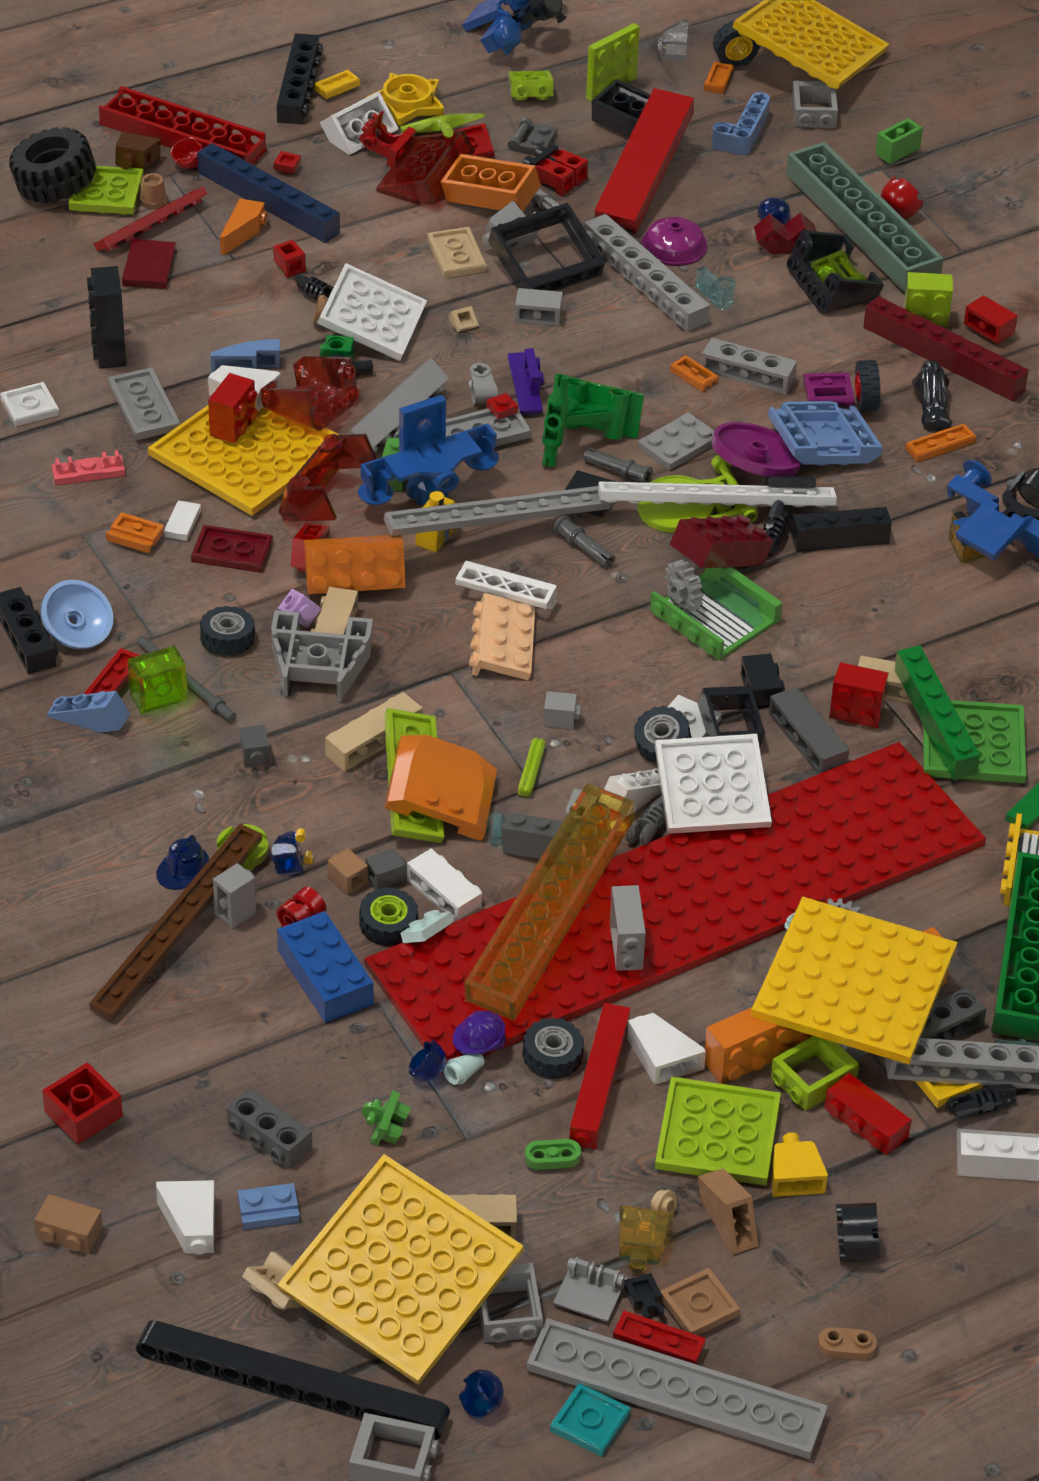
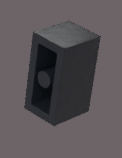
(762, 676)

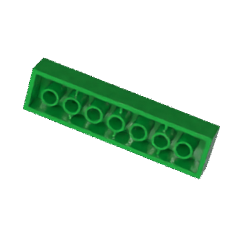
(1018, 981)

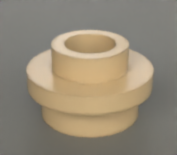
(664, 1201)

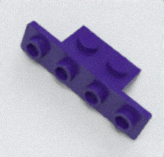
(526, 380)

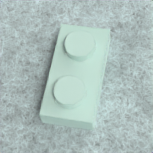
(428, 926)

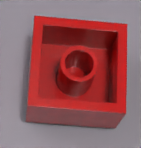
(232, 408)
(858, 695)
(82, 1103)

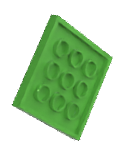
(998, 736)

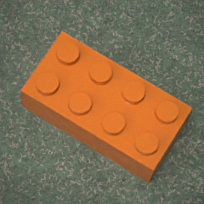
(490, 182)
(354, 563)

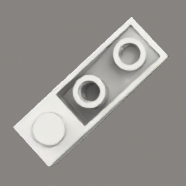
(636, 786)

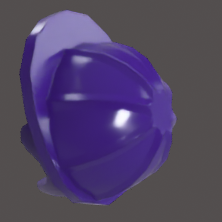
(480, 1033)

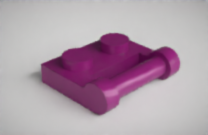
(829, 384)

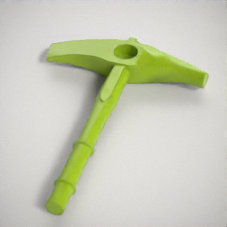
(443, 123)

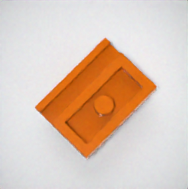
(135, 532)

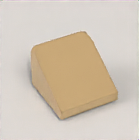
(463, 319)

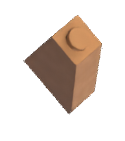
(729, 1209)

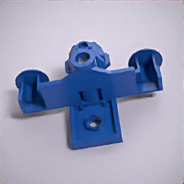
(427, 455)

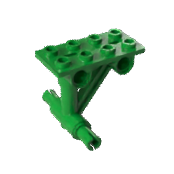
(589, 405)

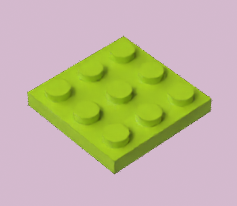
(612, 59)
(109, 191)

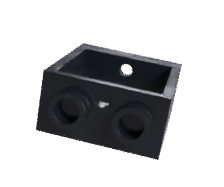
(730, 698)

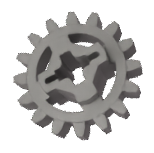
(683, 586)

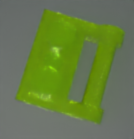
(829, 264)

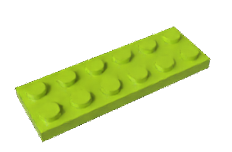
(399, 724)

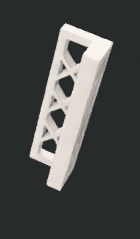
(507, 585)

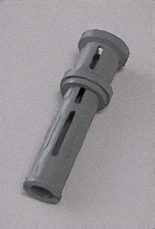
(627, 469)
(576, 536)

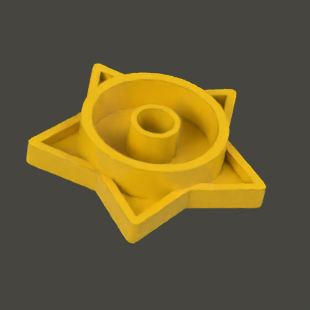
(410, 97)

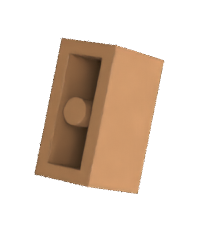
(68, 1224)

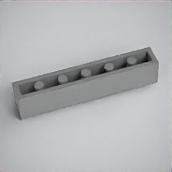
(384, 417)

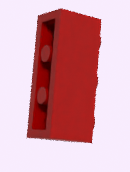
(867, 1114)

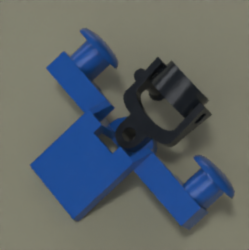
(507, 27)
(992, 530)

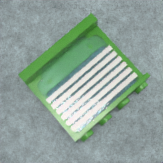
(730, 614)

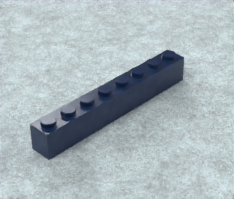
(279, 197)

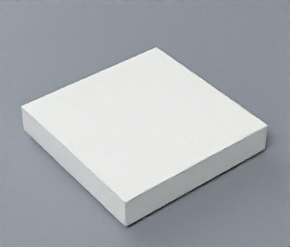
(29, 404)

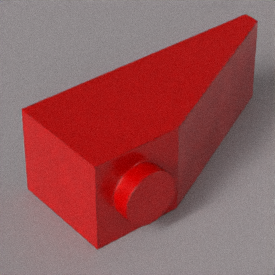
(307, 532)

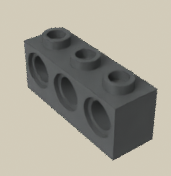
(955, 1016)
(269, 1128)

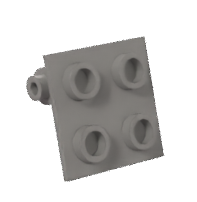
(590, 1289)

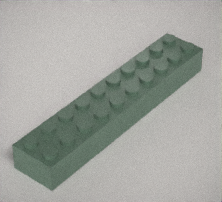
(862, 213)

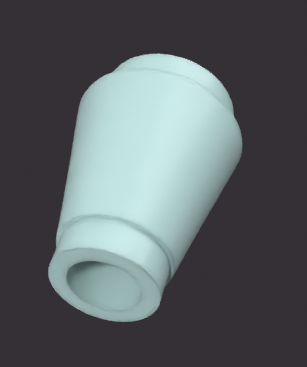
(462, 1068)

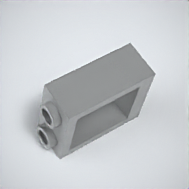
(814, 93)
(627, 927)
(519, 1278)
(372, 1425)

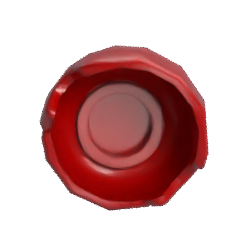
(185, 153)

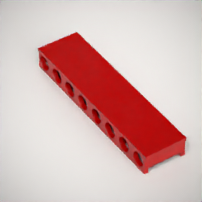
(148, 120)
(645, 158)

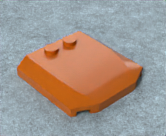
(442, 783)

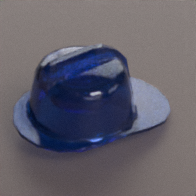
(181, 863)

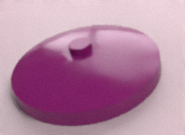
(754, 449)

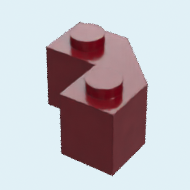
(778, 237)

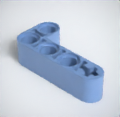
(742, 136)

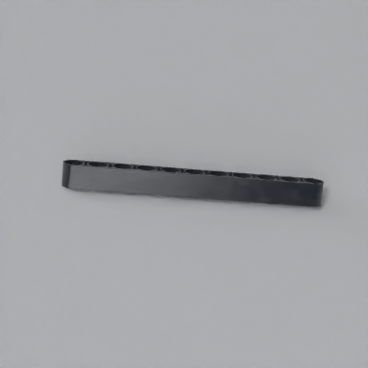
(286, 1377)

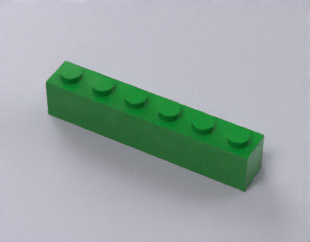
(937, 712)

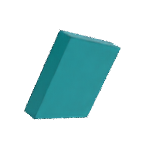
(590, 1419)

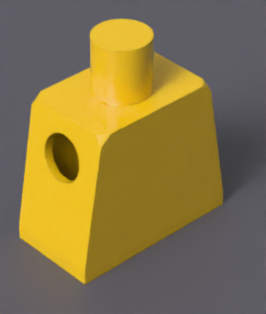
(797, 1168)

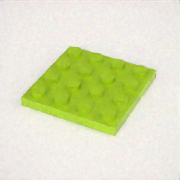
(718, 1128)

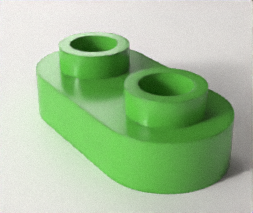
(551, 1153)

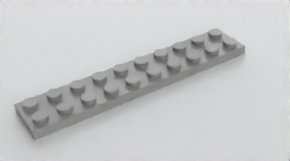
(678, 1388)

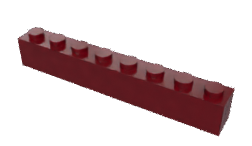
(946, 347)

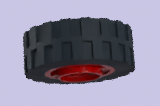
(867, 385)

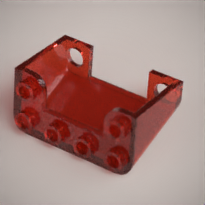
(320, 394)

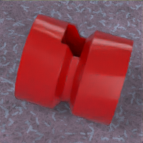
(301, 906)

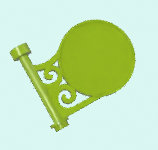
(667, 515)

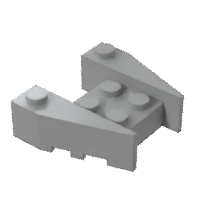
(318, 655)

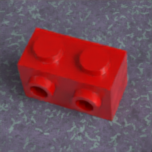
(990, 319)

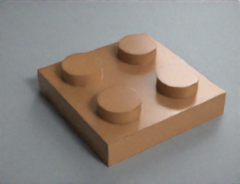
(700, 1302)

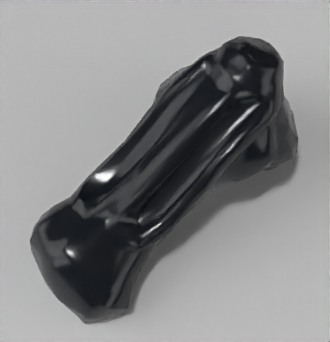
(932, 385)

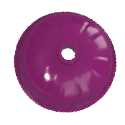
(675, 241)

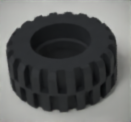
(52, 165)

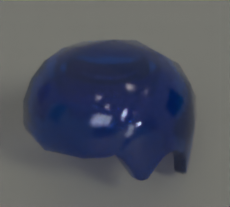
(776, 207)
(428, 1062)
(482, 1393)

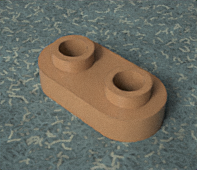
(847, 1343)

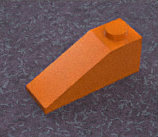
(243, 224)

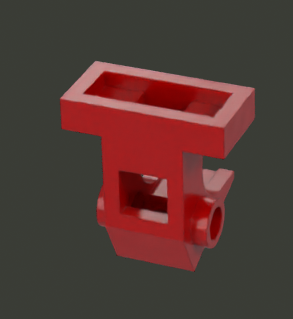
(383, 142)

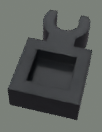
(644, 1293)

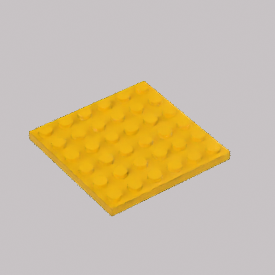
(812, 38)
(241, 472)
(854, 980)
(401, 1268)

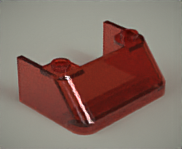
(305, 492)

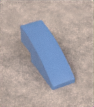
(248, 355)

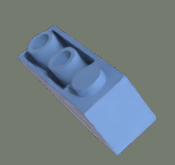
(94, 711)

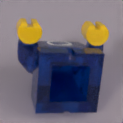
(287, 852)

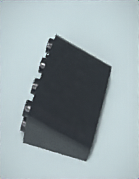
(835, 291)

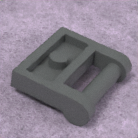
(540, 135)

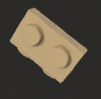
(266, 1279)

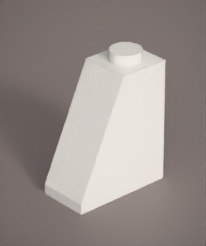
(260, 376)
(663, 1048)
(189, 1212)

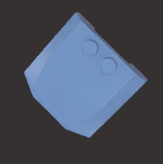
(825, 433)

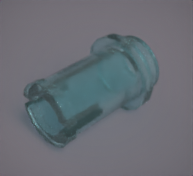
(494, 823)

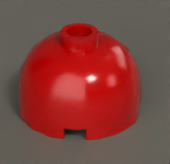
(902, 197)

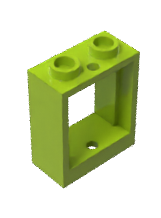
(828, 1052)

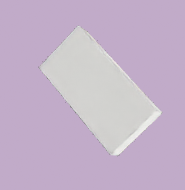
(182, 520)

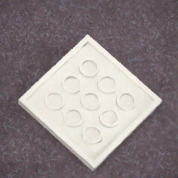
(372, 311)
(712, 783)

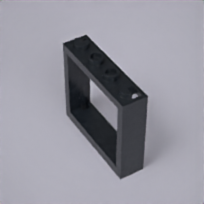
(559, 279)

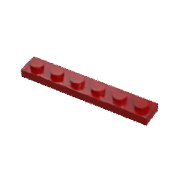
(144, 223)

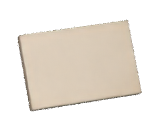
(456, 252)

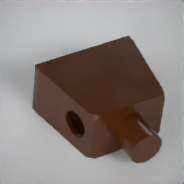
(137, 151)

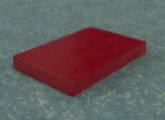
(149, 263)
(232, 548)

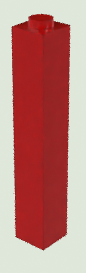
(599, 1075)

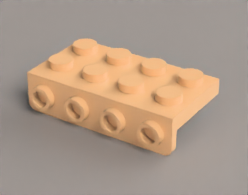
(502, 636)

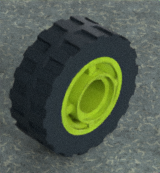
(386, 915)

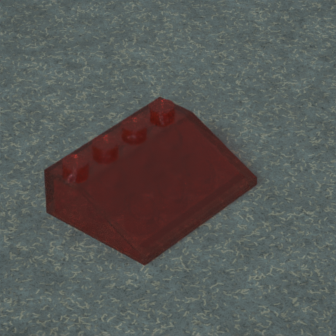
(422, 166)

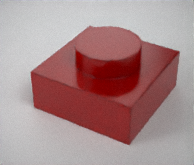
(287, 162)
(502, 406)

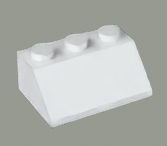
(345, 126)
(998, 1154)

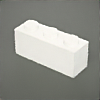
(444, 885)

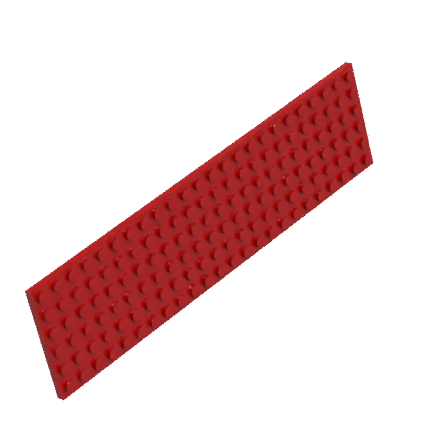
(700, 895)

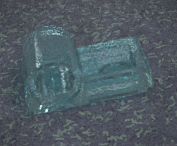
(718, 290)

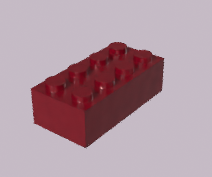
(721, 541)

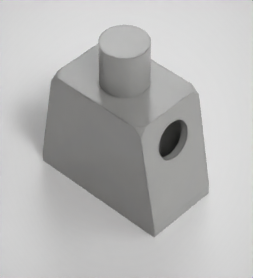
(506, 215)

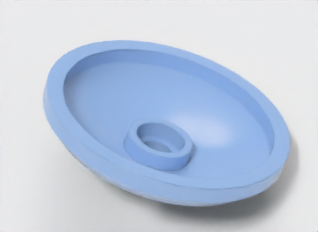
(82, 604)

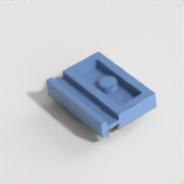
(268, 1206)

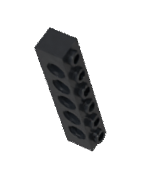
(299, 78)

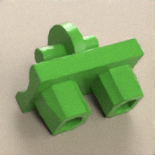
(382, 1115)

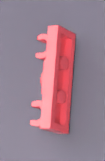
(88, 469)

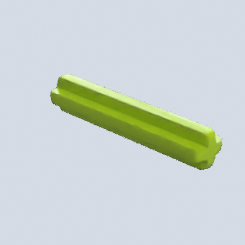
(531, 767)

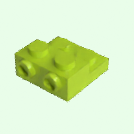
(530, 84)

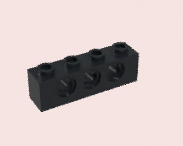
(26, 631)

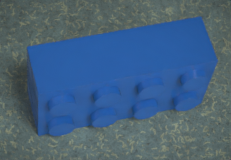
(325, 966)

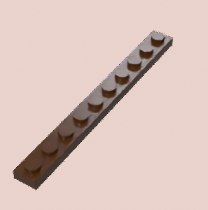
(172, 924)

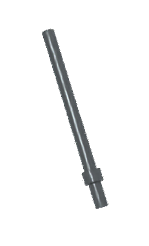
(215, 703)

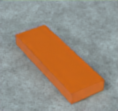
(940, 442)

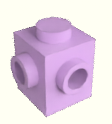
(300, 603)

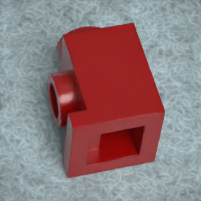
(290, 258)

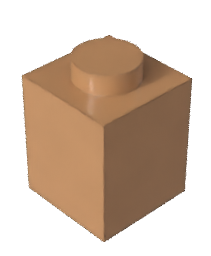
(347, 871)

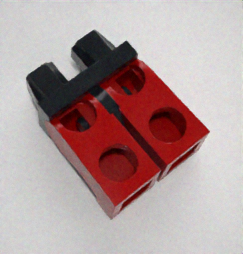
(558, 168)

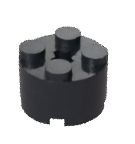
(858, 1232)

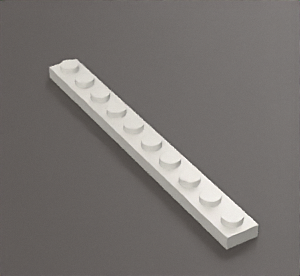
(710, 493)

